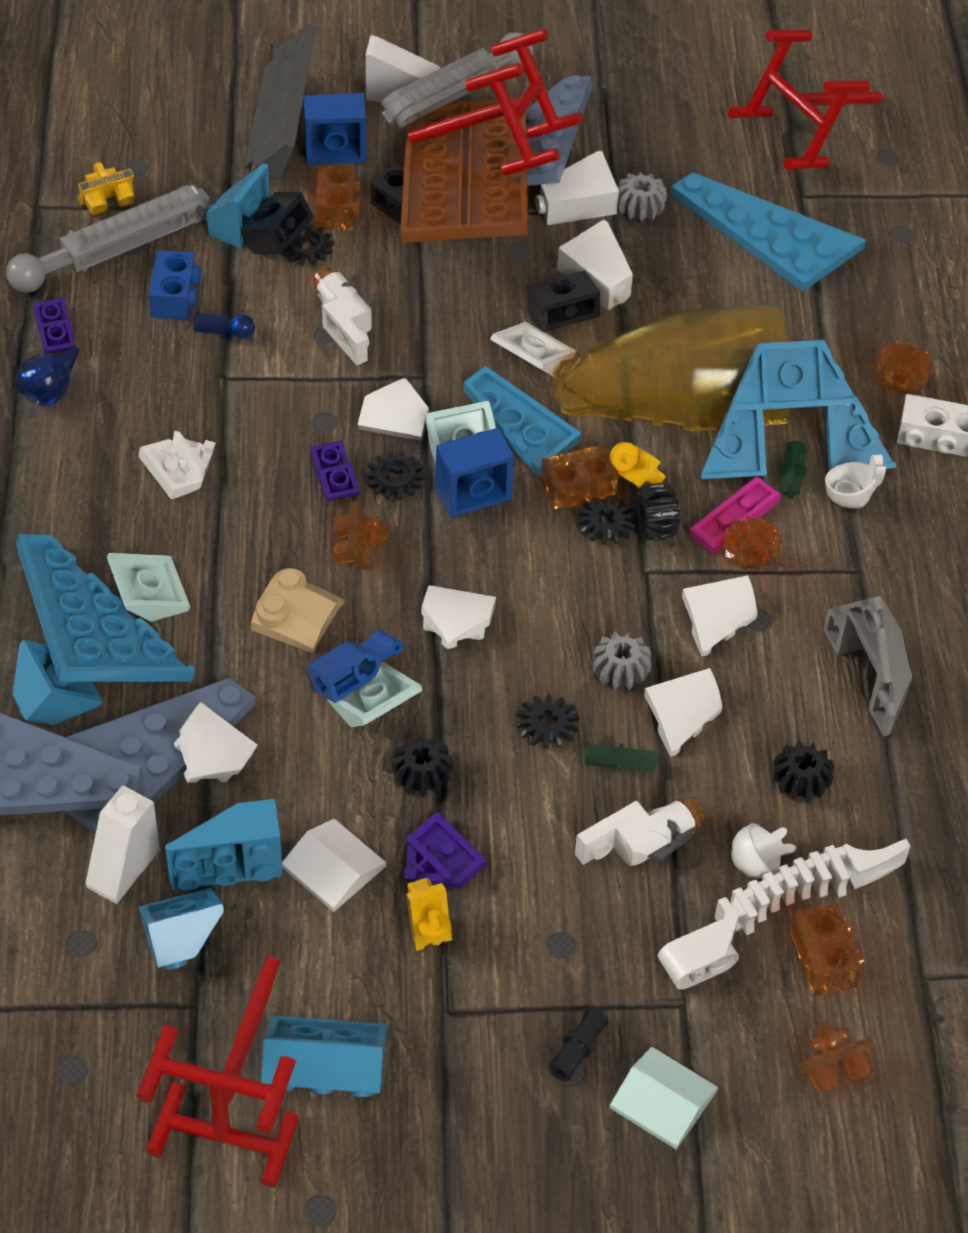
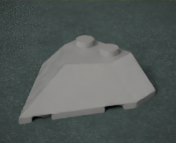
(874, 629)

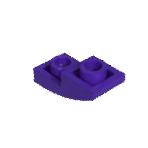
(54, 326)
(334, 471)

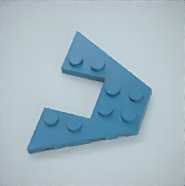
(788, 378)

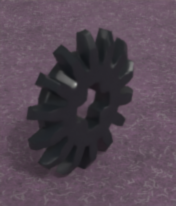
(319, 246)
(397, 465)
(606, 531)
(538, 730)

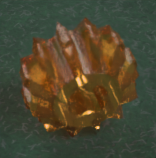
(903, 367)
(752, 543)

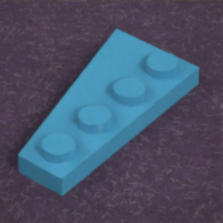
(523, 421)

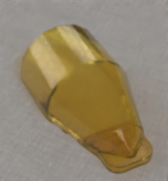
(672, 368)

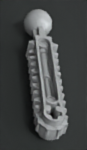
(443, 85)
(111, 237)

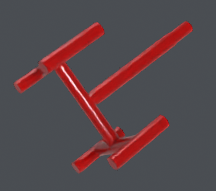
(836, 95)
(511, 109)
(223, 1087)

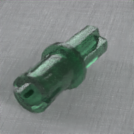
(793, 469)
(621, 757)

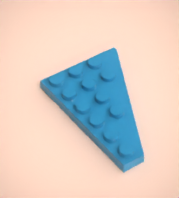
(87, 624)

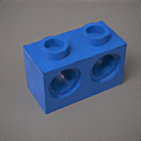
(173, 285)

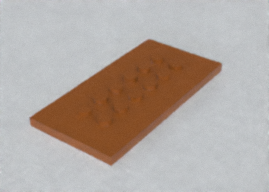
(458, 183)

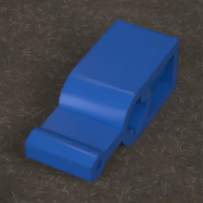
(351, 665)

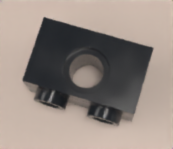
(277, 223)
(563, 301)

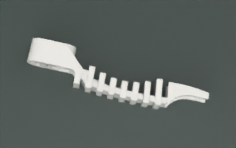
(710, 950)

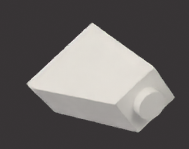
(391, 68)
(583, 192)
(602, 259)
(122, 844)

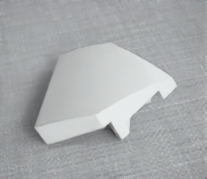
(394, 411)
(178, 463)
(456, 614)
(212, 746)

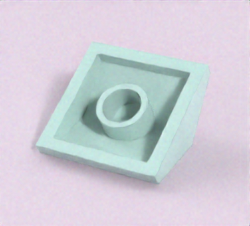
(458, 423)
(148, 585)
(376, 697)
(663, 1097)

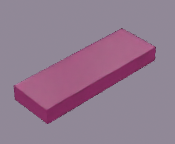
(752, 500)

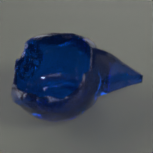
(45, 377)

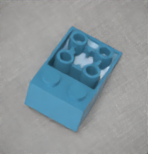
(228, 848)

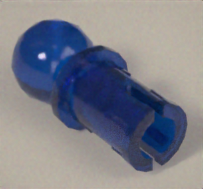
(241, 326)

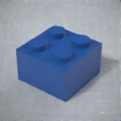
(335, 128)
(474, 472)

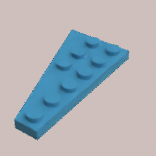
(780, 238)

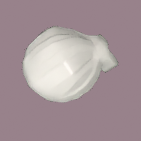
(854, 482)
(758, 851)

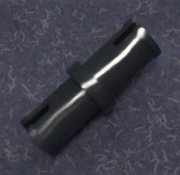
(578, 1044)

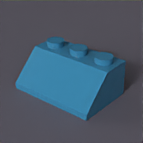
(327, 1054)

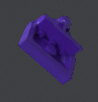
(441, 855)

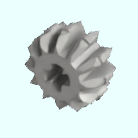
(641, 196)
(621, 661)

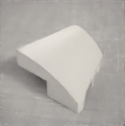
(719, 610)
(684, 707)

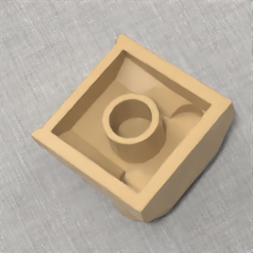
(295, 610)

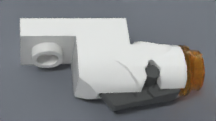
(344, 312)
(641, 834)

